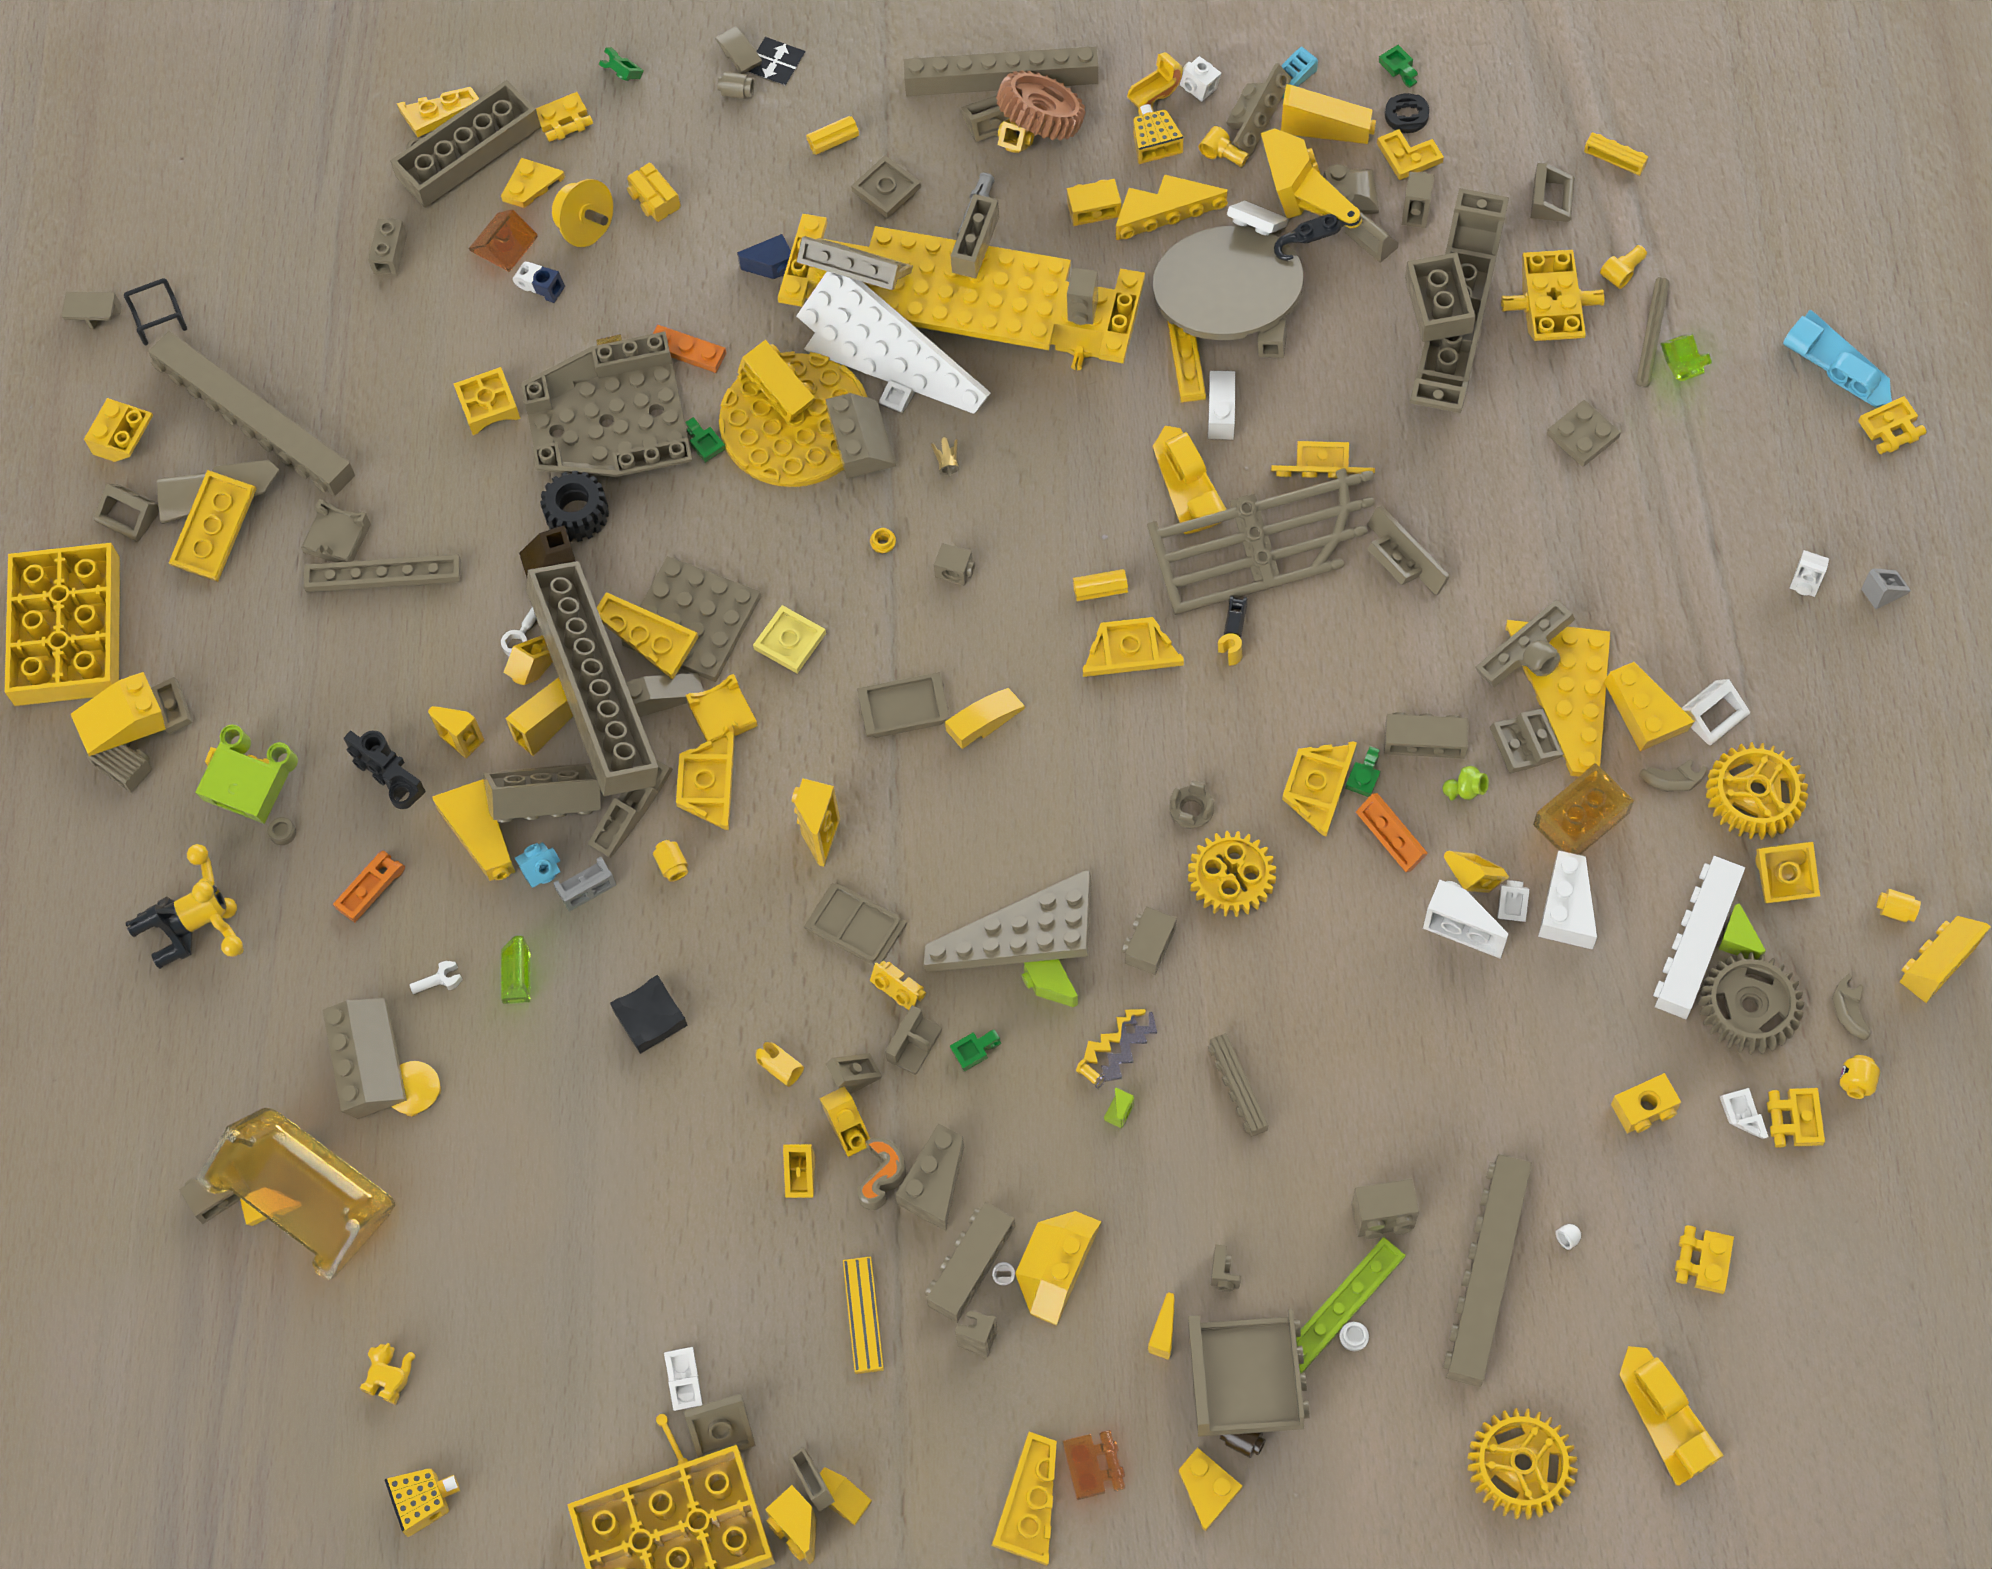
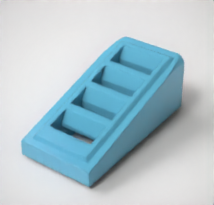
(1302, 61)

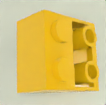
(117, 430)
(795, 1519)

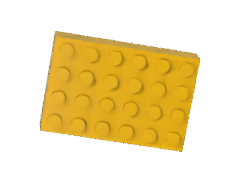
(62, 623)
(676, 1519)

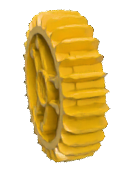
(1768, 807)
(1530, 1484)

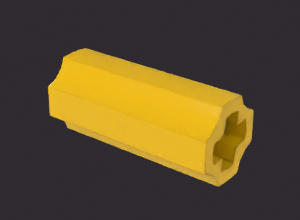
(832, 135)
(1100, 585)

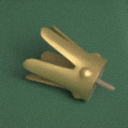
(947, 461)

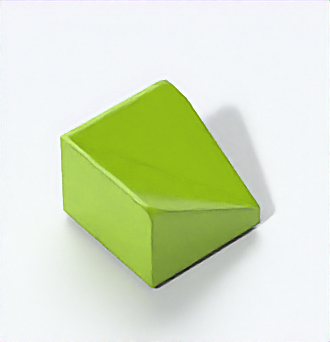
(1119, 1108)

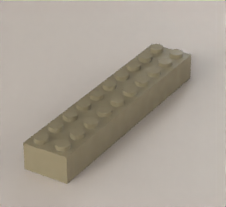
(591, 679)

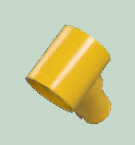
(1218, 144)
(1621, 270)

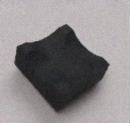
(649, 1014)

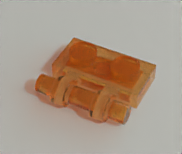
(1084, 1466)

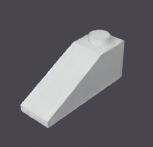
(1221, 405)

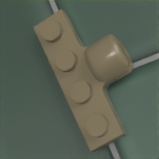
(1528, 646)

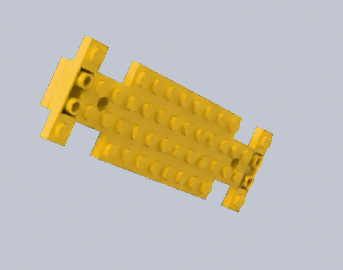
(1011, 301)

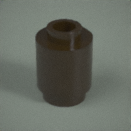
(1246, 1443)

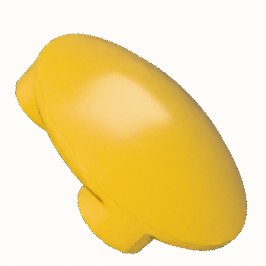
(420, 1087)

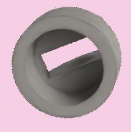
(1004, 1280)

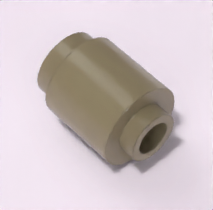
(735, 85)

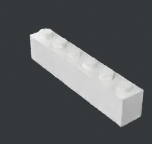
(1699, 937)

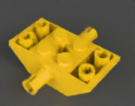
(1552, 296)

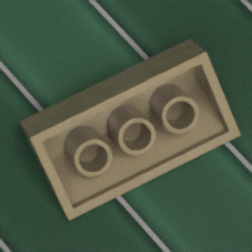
(542, 792)
(364, 1056)

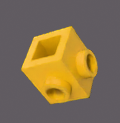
(1009, 138)

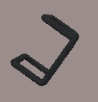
(140, 328)

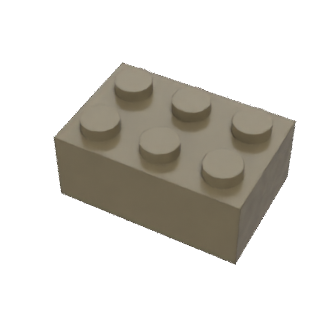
(1440, 297)

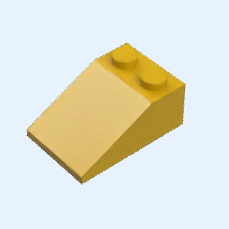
(118, 715)

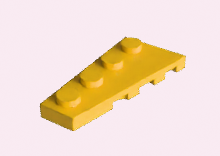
(1027, 1509)

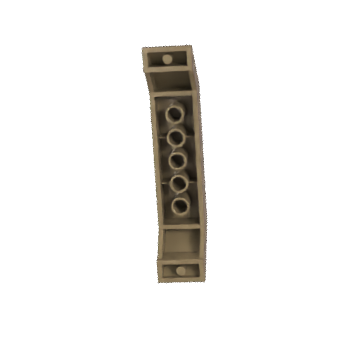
(1476, 239)

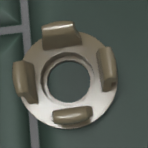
(1197, 793)

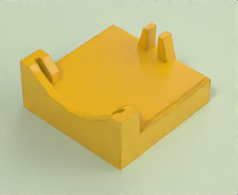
(486, 399)
(721, 710)

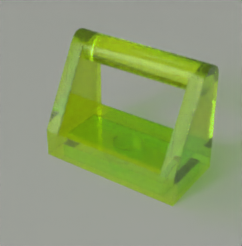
(515, 971)

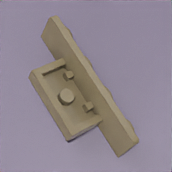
(1256, 108)
(1402, 554)

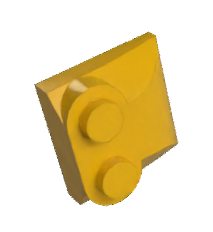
(1788, 872)

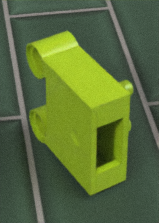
(244, 782)

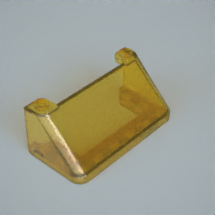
(297, 1187)

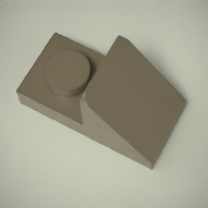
(853, 1071)

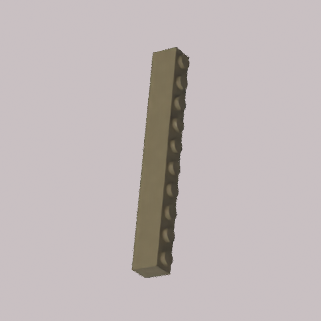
(251, 413)

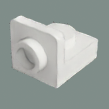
(1513, 901)

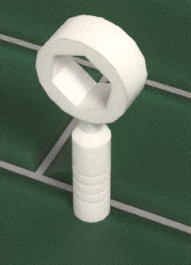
(518, 634)

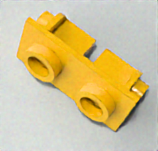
(888, 979)

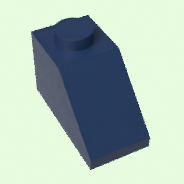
(766, 258)

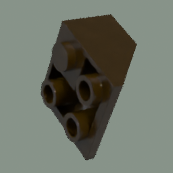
(547, 549)

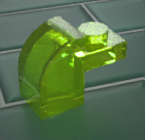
(1684, 358)

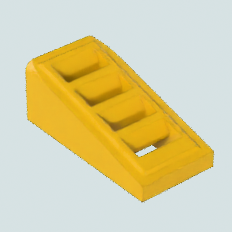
(1161, 1338)

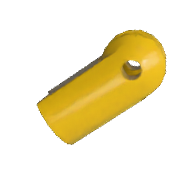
(779, 1063)

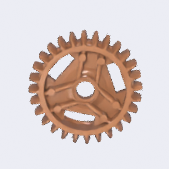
(1040, 105)

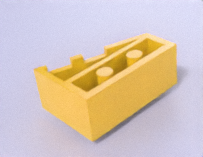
(1645, 707)

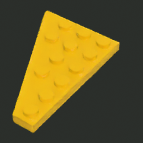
(1574, 693)

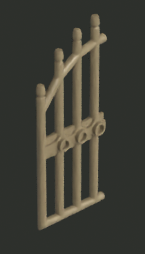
(1256, 542)

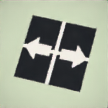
(777, 60)

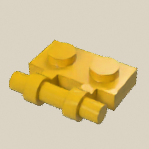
(561, 112)
(1888, 418)
(1805, 1117)
(1713, 1261)

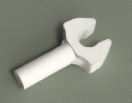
(438, 978)

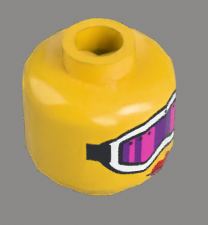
(1859, 1076)

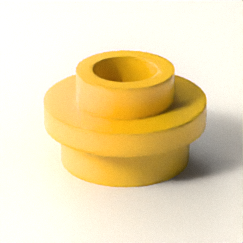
(882, 534)

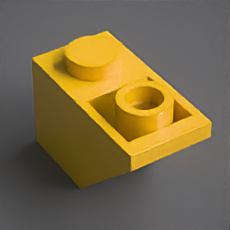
(845, 1120)

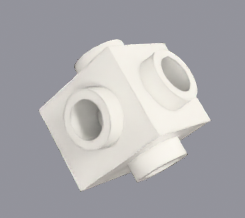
(1200, 78)

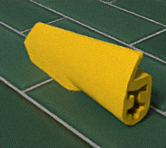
(1186, 477)
(1667, 1417)

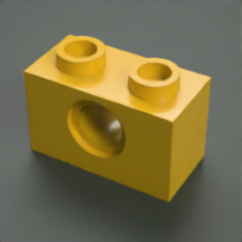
(1655, 1091)

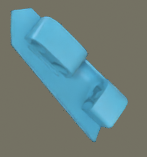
(1843, 363)

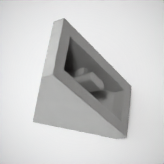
(1884, 587)

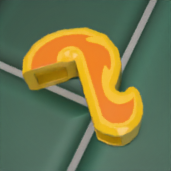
(1158, 83)

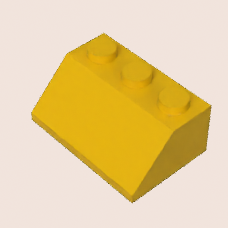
(816, 816)
(1942, 956)

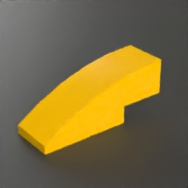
(983, 717)

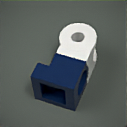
(539, 281)

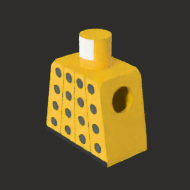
(1155, 135)
(420, 1498)

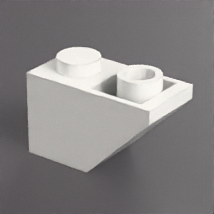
(1809, 573)

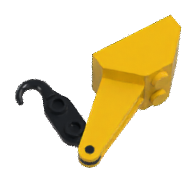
(1304, 188)

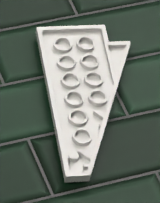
(872, 337)

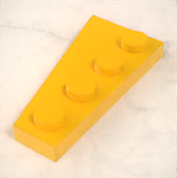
(651, 635)

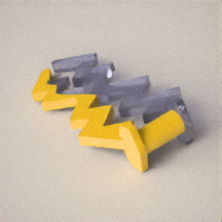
(1113, 1071)

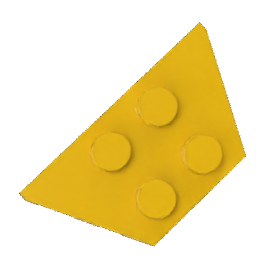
(1130, 647)
(706, 780)
(1318, 783)

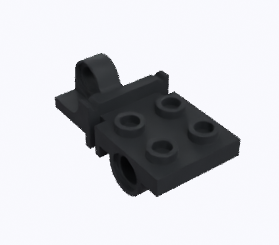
(375, 755)

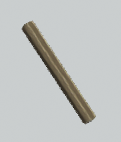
(1652, 332)

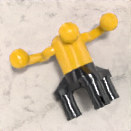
(189, 913)

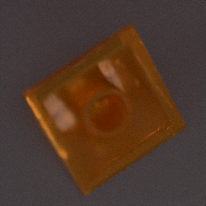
(504, 240)

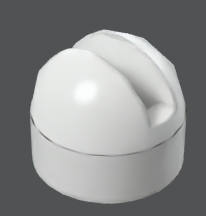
(1568, 1236)

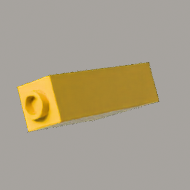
(1325, 117)
(540, 717)
(469, 818)

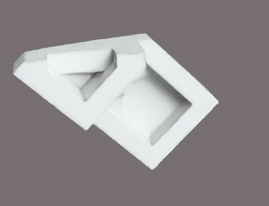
(1742, 1112)

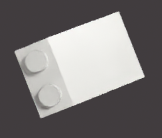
(1462, 919)

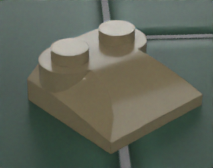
(1355, 186)

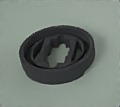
(1407, 124)

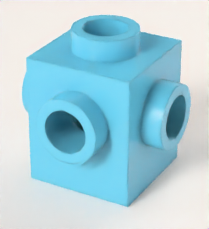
(538, 864)

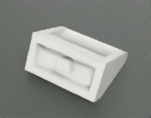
(1706, 699)

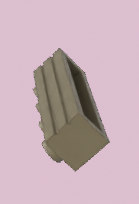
(811, 1479)

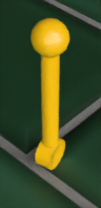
(662, 1421)

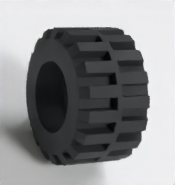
(575, 488)

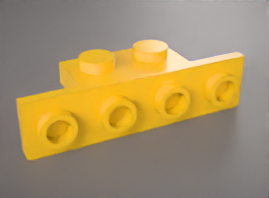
(1320, 457)

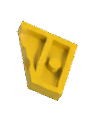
(529, 182)
(1207, 1487)

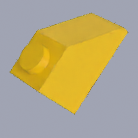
(528, 661)

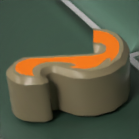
(885, 1177)

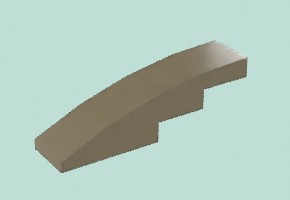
(625, 814)

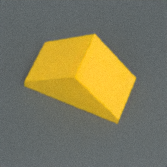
(799, 1170)
(849, 1500)

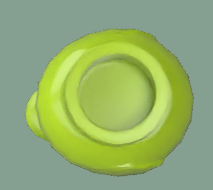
(1468, 786)

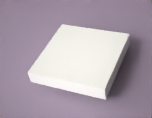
(1263, 219)

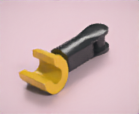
(1233, 631)

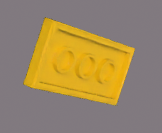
(212, 525)

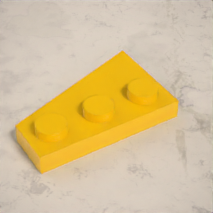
(432, 113)

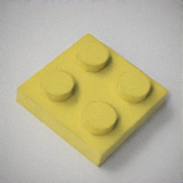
(789, 639)

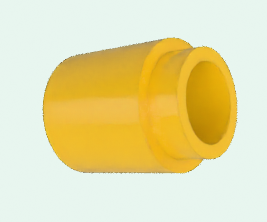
(670, 860)
(1898, 905)

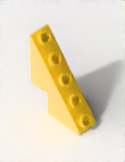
(1174, 202)

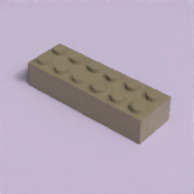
(465, 143)

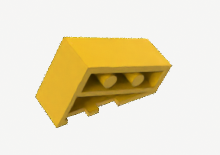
(776, 380)

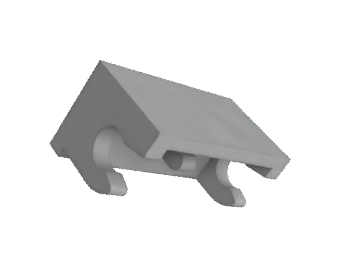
(585, 885)

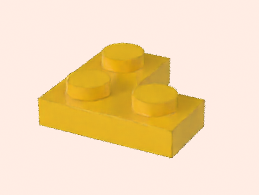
(1405, 158)

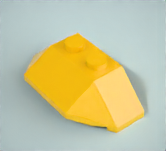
(1054, 1262)

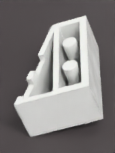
(1568, 905)

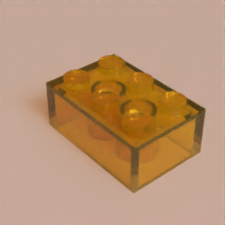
(1583, 811)

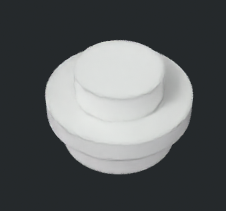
(1354, 1336)

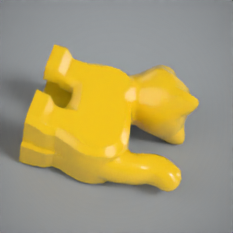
(389, 1377)

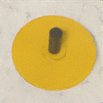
(583, 211)

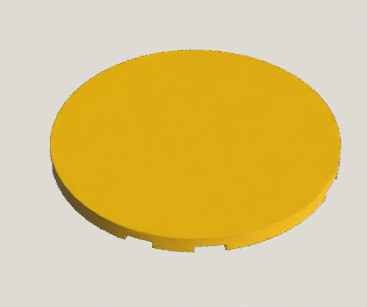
(783, 451)

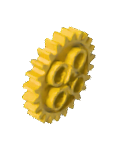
(1212, 885)

